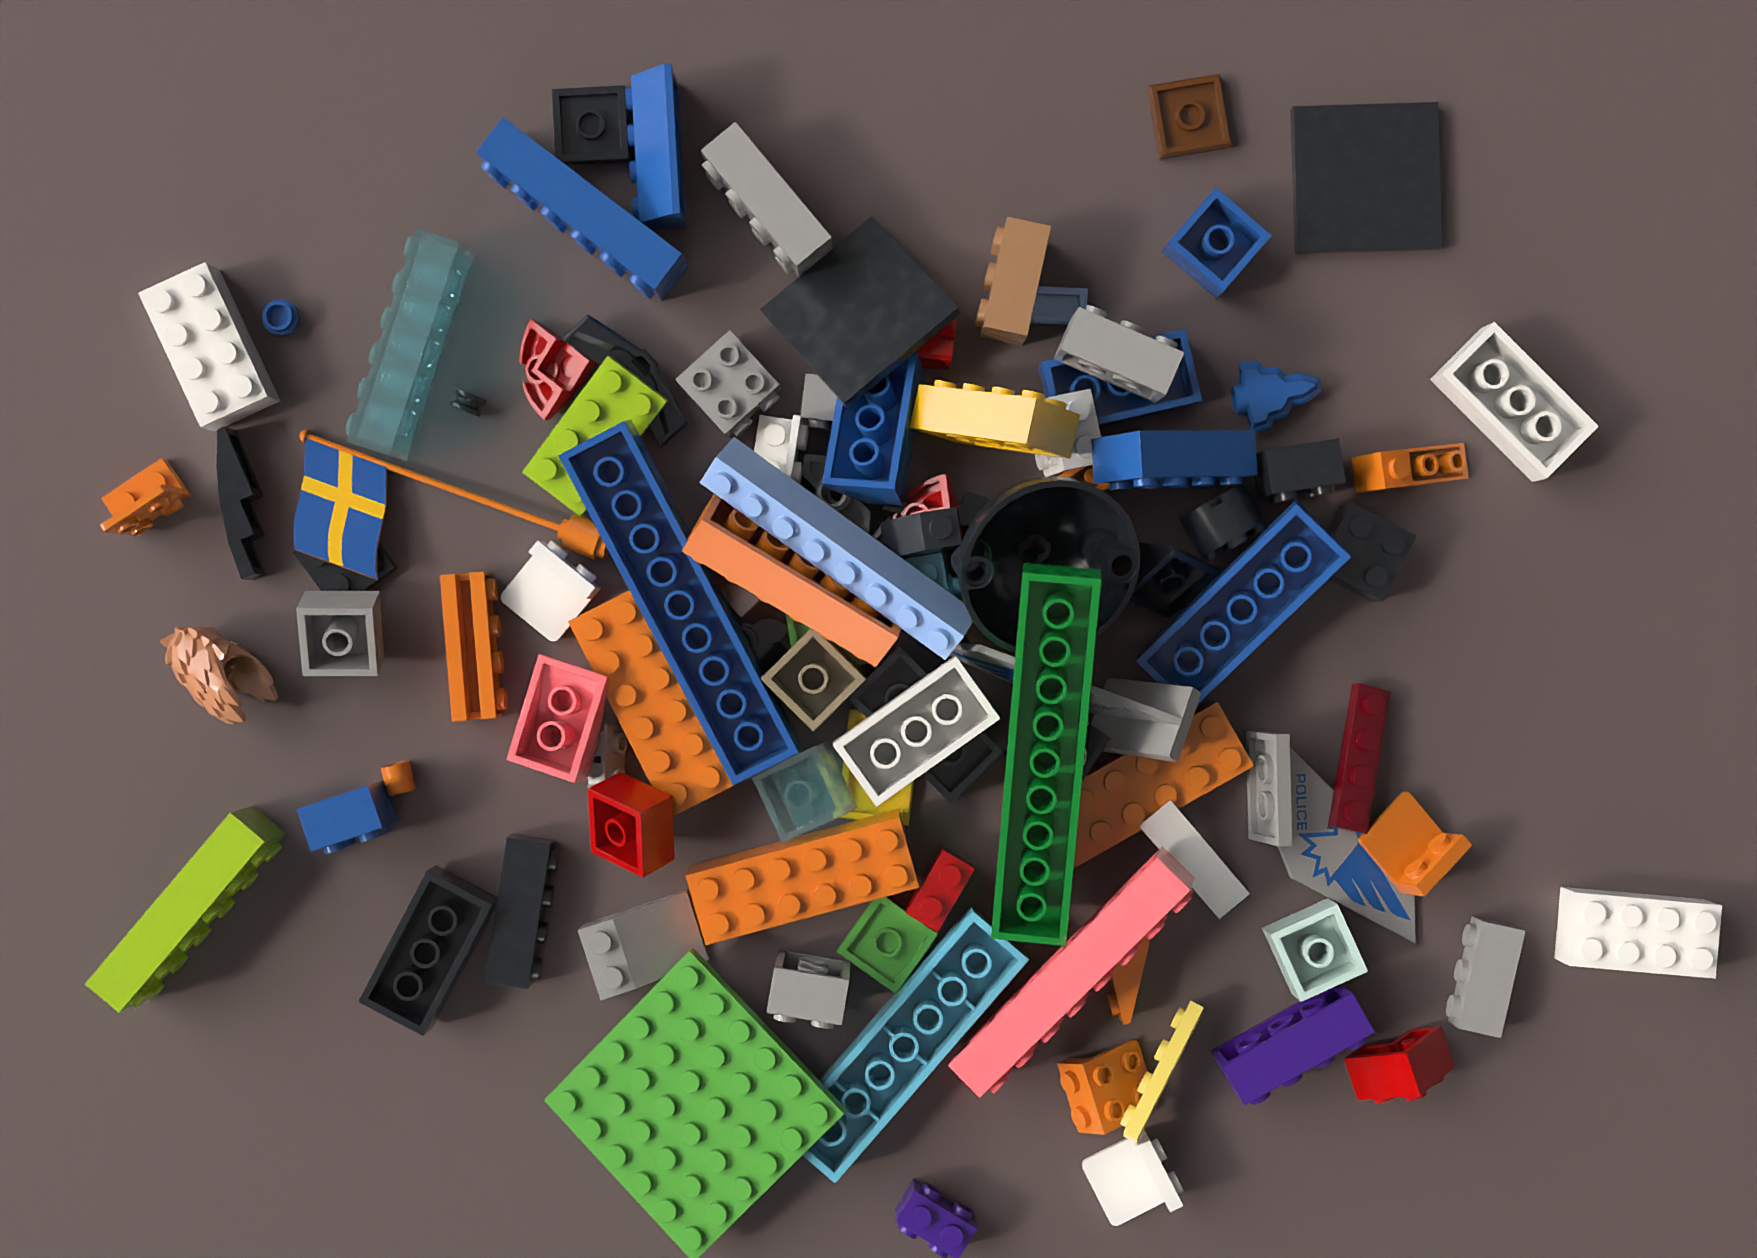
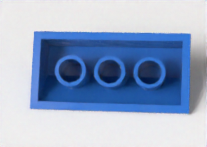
(657, 148)
(873, 439)

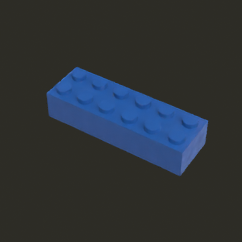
(578, 206)
(1245, 602)

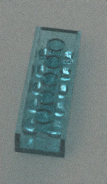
(409, 344)

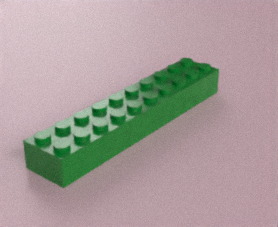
(1045, 752)

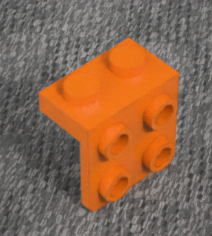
(1103, 1086)

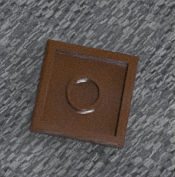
(1189, 116)

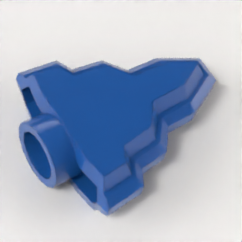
(1269, 393)

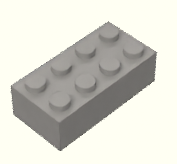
(766, 199)

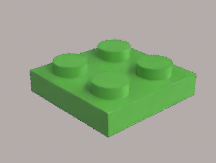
(887, 943)

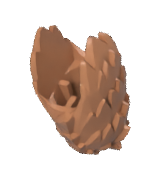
(215, 670)

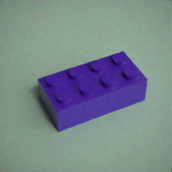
(1292, 1043)

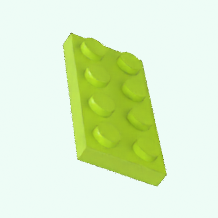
(605, 401)

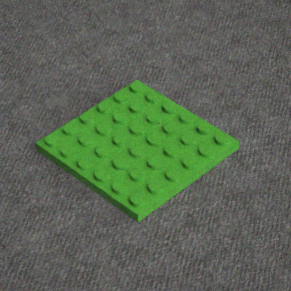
(694, 1104)

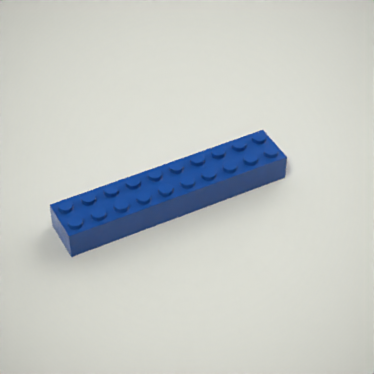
(680, 601)

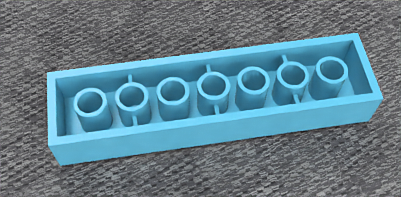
(913, 1036)

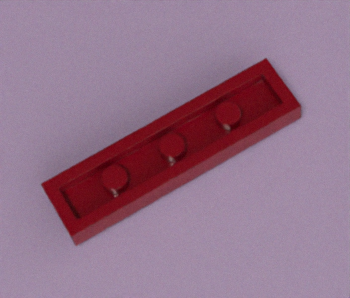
(1359, 758)

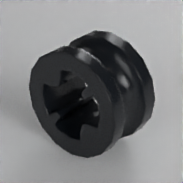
(467, 402)

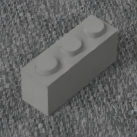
(1485, 976)

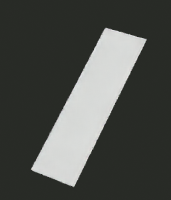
(1212, 877)

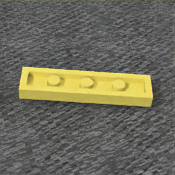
(1154, 1084)

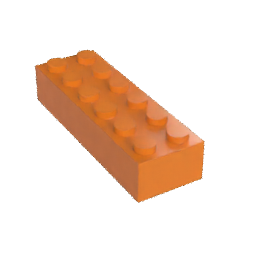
(786, 580)
(650, 703)
(1130, 789)
(802, 877)

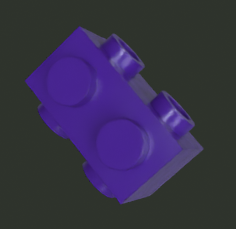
(935, 1219)

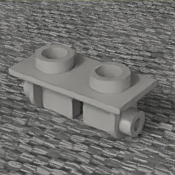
(612, 751)

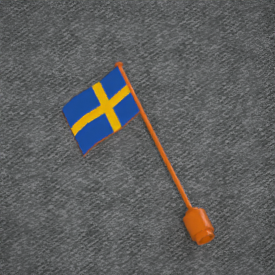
(346, 506)

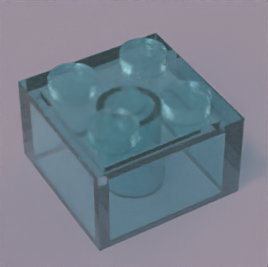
(804, 792)

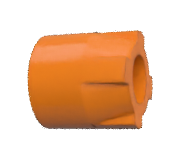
(398, 777)

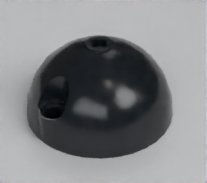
(1066, 526)

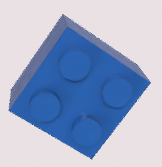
(1216, 243)
(339, 819)

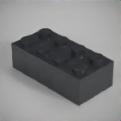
(955, 771)
(429, 950)

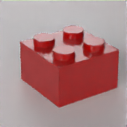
(631, 824)

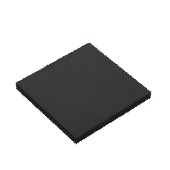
(1366, 178)
(860, 311)

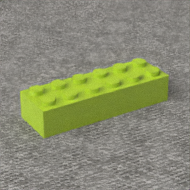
(186, 909)

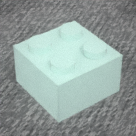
(1314, 949)

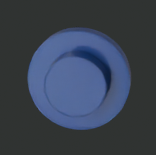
(280, 317)

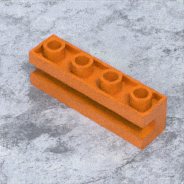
(472, 646)

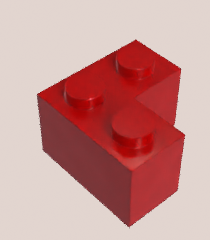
(1400, 1067)

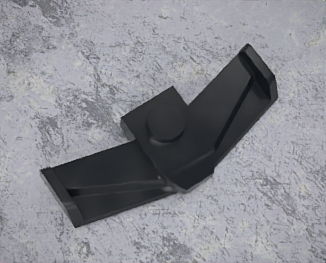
(600, 341)

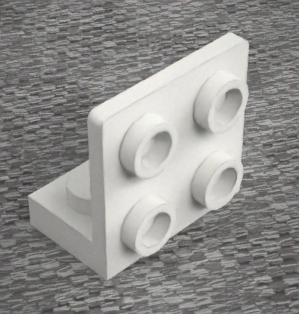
(780, 441)

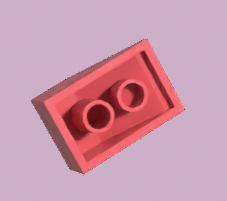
(560, 720)

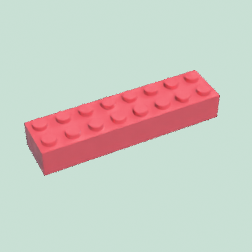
(1072, 971)

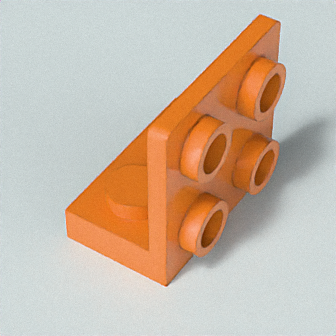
(143, 499)
(1412, 846)

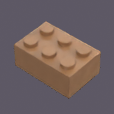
(1012, 280)

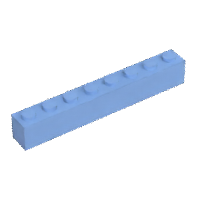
(838, 547)

